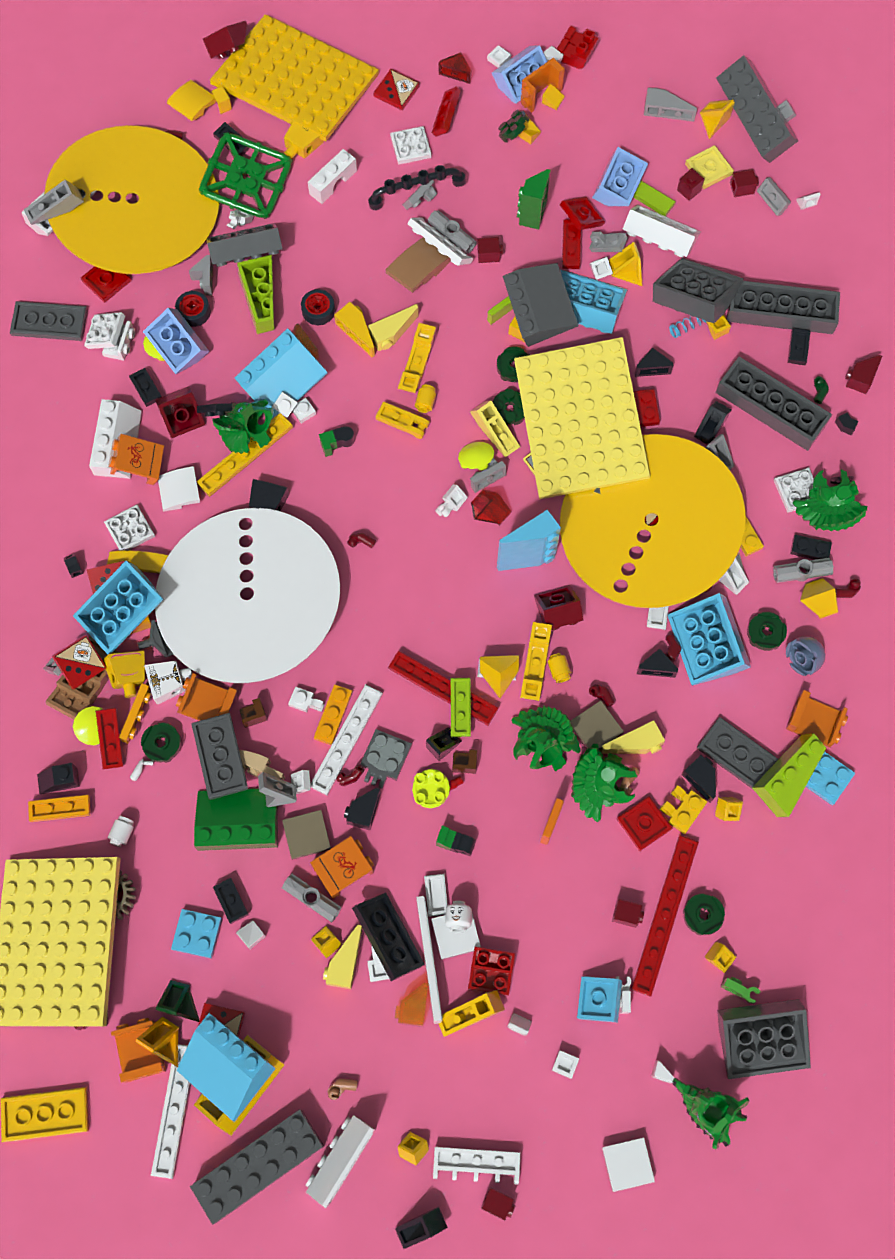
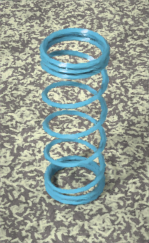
(676, 329)

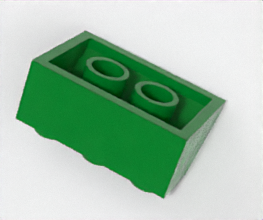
(533, 199)

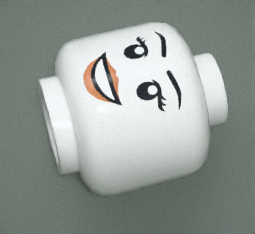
(458, 917)

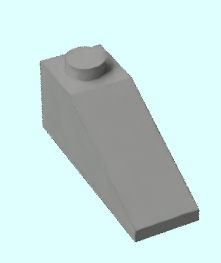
(666, 105)
(54, 203)

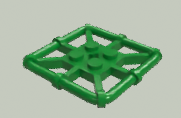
(242, 165)

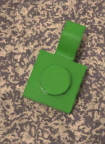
(735, 986)

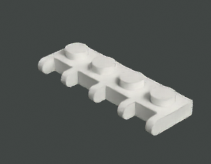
(443, 244)
(476, 1161)

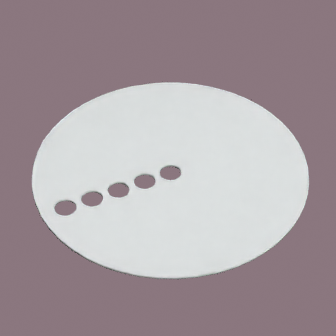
(257, 637)

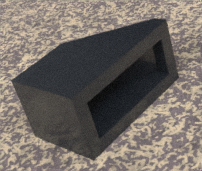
(712, 422)
(702, 777)
(58, 778)
(363, 810)
(421, 1228)

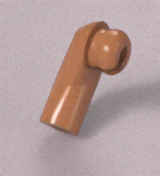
(626, 782)
(340, 1086)

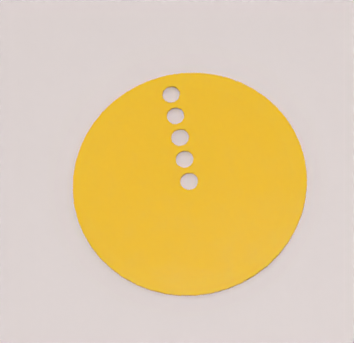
(143, 236)
(688, 547)

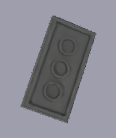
(48, 321)
(736, 753)
(219, 756)

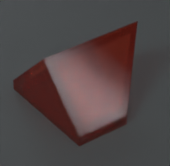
(490, 507)

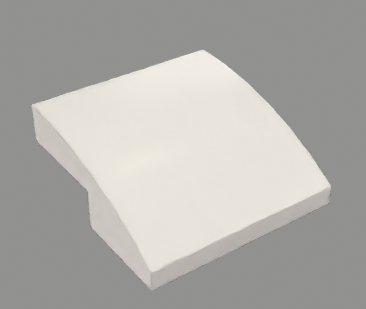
(178, 488)

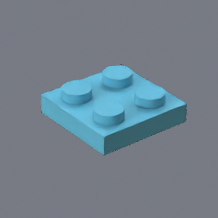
(829, 779)
(196, 933)
(599, 999)

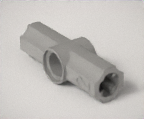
(457, 237)
(814, 568)
(301, 890)

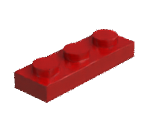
(446, 111)
(571, 245)
(109, 738)

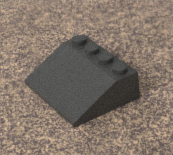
(244, 243)
(696, 290)
(540, 302)
(764, 1038)

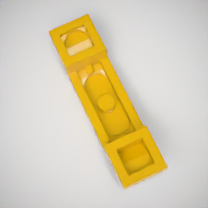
(418, 358)
(145, 561)
(536, 661)

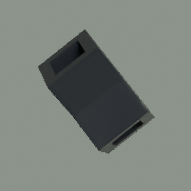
(846, 424)
(73, 565)

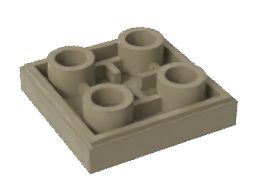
(596, 726)
(306, 834)

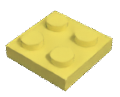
(710, 166)

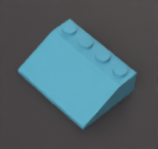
(594, 301)
(281, 367)
(530, 544)
(118, 607)
(709, 640)
(223, 1067)

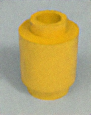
(425, 398)
(559, 668)

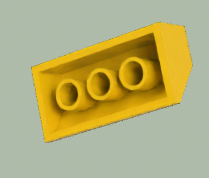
(221, 1120)

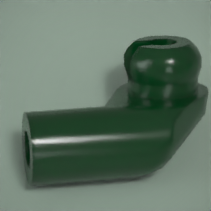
(821, 388)

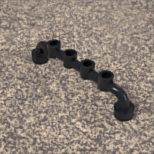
(407, 183)

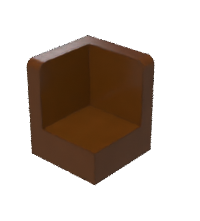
(253, 714)
(465, 762)

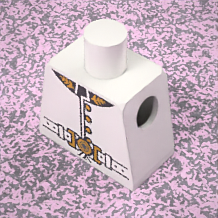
(166, 680)

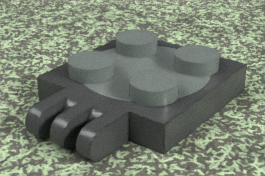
(384, 757)

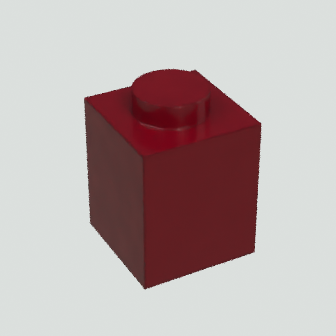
(744, 183)
(690, 184)
(489, 250)
(628, 913)
(498, 1204)

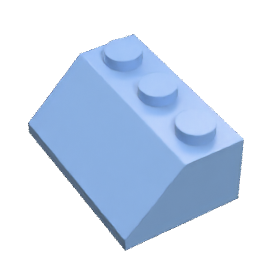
(510, 74)
(620, 179)
(175, 340)

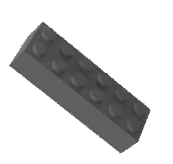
(757, 109)
(785, 307)
(773, 403)
(256, 1166)

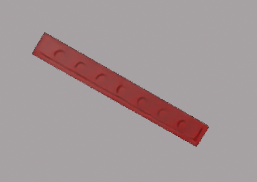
(664, 916)

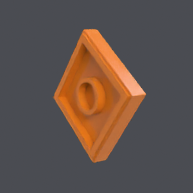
(552, 821)

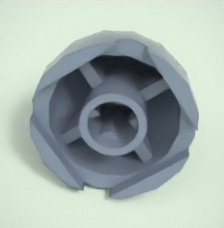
(806, 655)

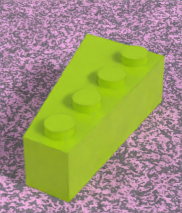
(257, 284)
(788, 777)

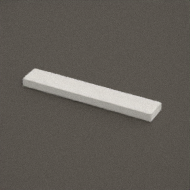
(346, 740)
(429, 960)
(171, 1122)

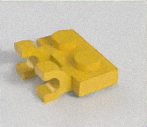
(687, 811)

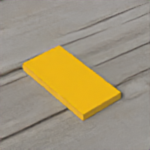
(44, 1114)

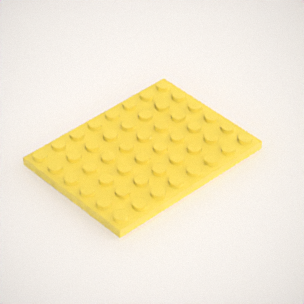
(581, 418)
(57, 941)

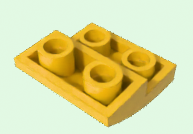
(191, 100)

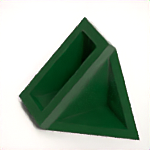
(178, 1001)

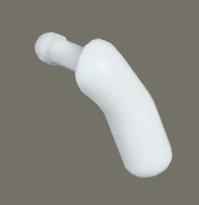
(138, 769)

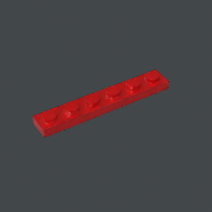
(438, 685)

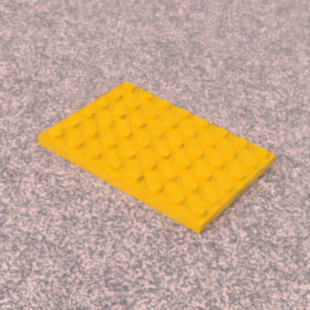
(295, 77)

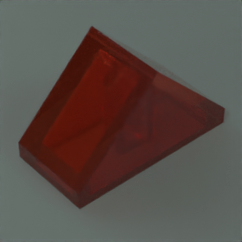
(455, 68)

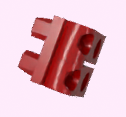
(577, 47)

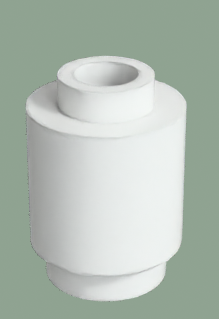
(121, 831)

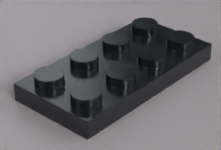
(388, 936)

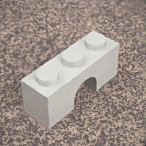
(322, 184)

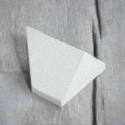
(735, 576)

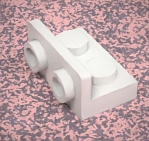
(123, 344)

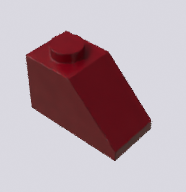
(863, 374)

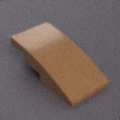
(417, 265)
(72, 701)

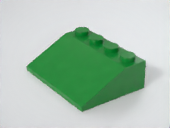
(235, 822)

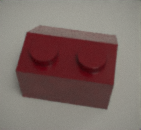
(226, 40)
(180, 412)
(559, 607)

